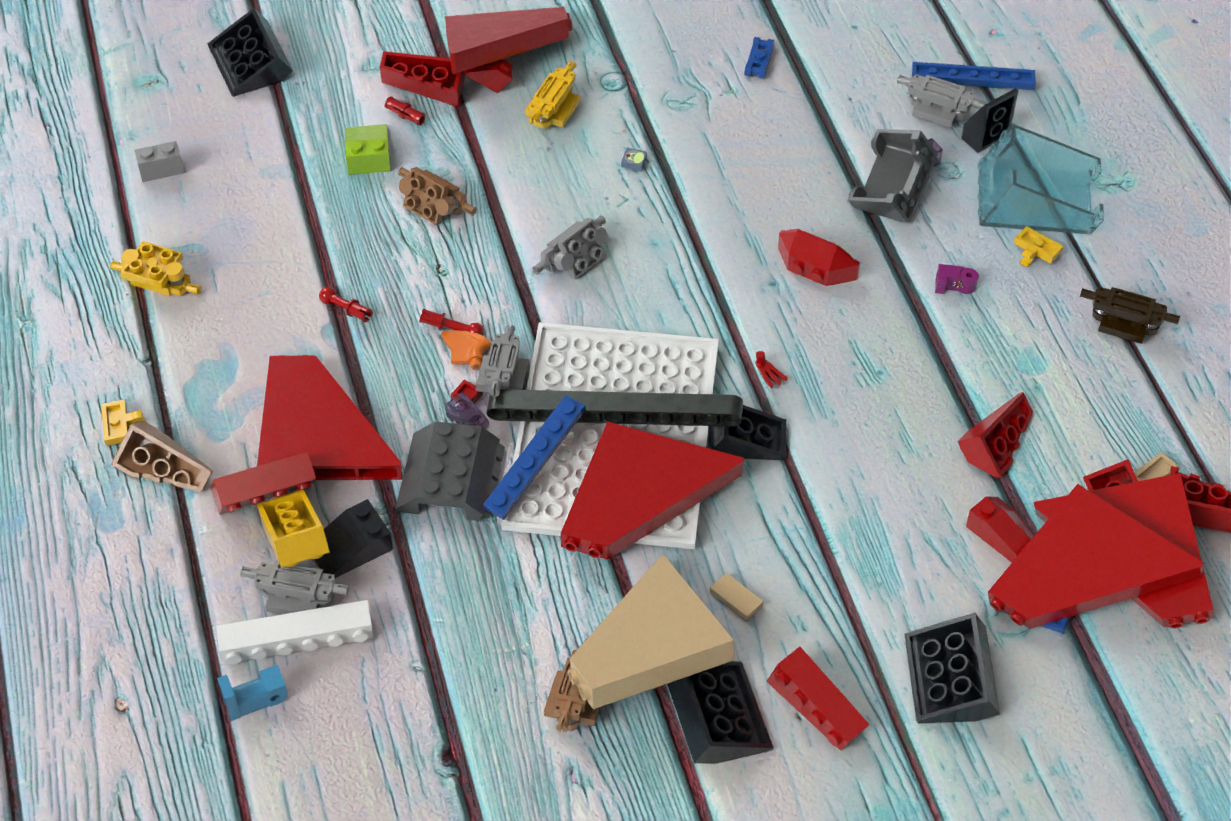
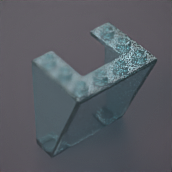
(1037, 184)

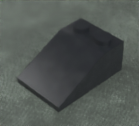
(990, 121)
(756, 436)
(354, 539)

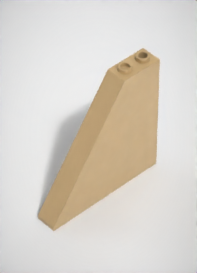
(649, 640)

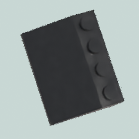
(249, 54)
(952, 672)
(720, 714)

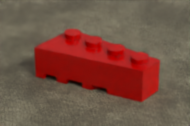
(423, 76)
(262, 482)
(1207, 503)
(817, 698)

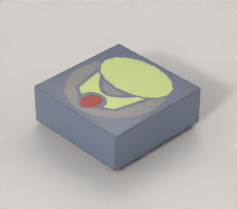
(634, 159)

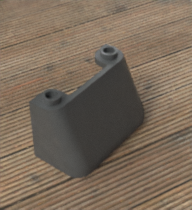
(897, 175)

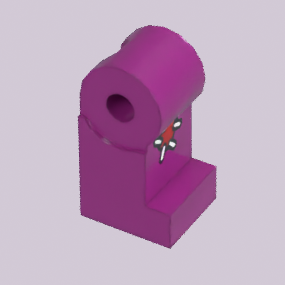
(956, 279)

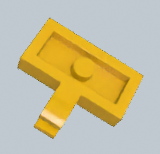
(1037, 245)
(117, 421)

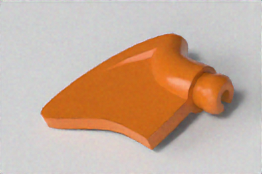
(466, 347)

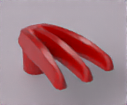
(765, 367)

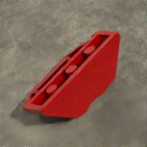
(816, 258)

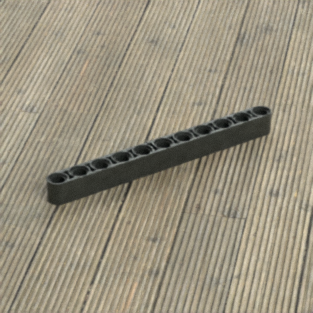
(621, 407)

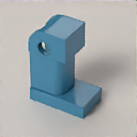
(253, 694)

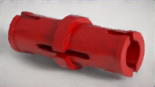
(404, 110)

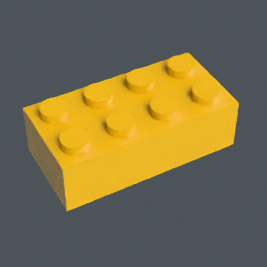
(293, 528)

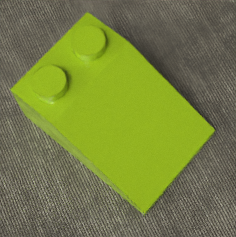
(367, 149)

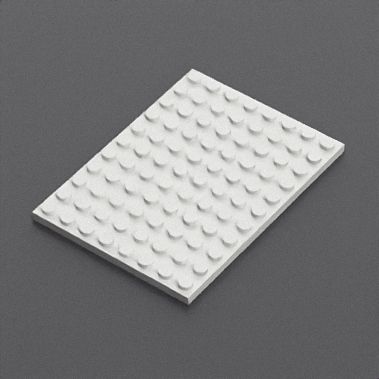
(607, 362)

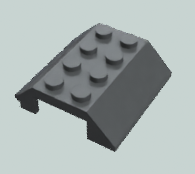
(451, 468)

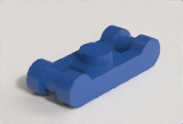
(759, 58)

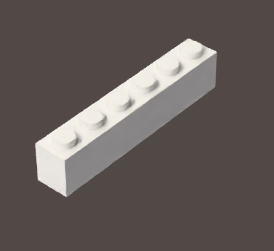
(294, 632)

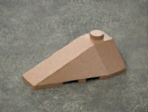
(157, 457)

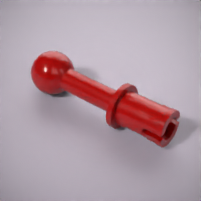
(352, 308)
(439, 320)

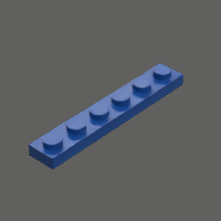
(977, 75)
(534, 457)

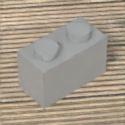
(159, 161)

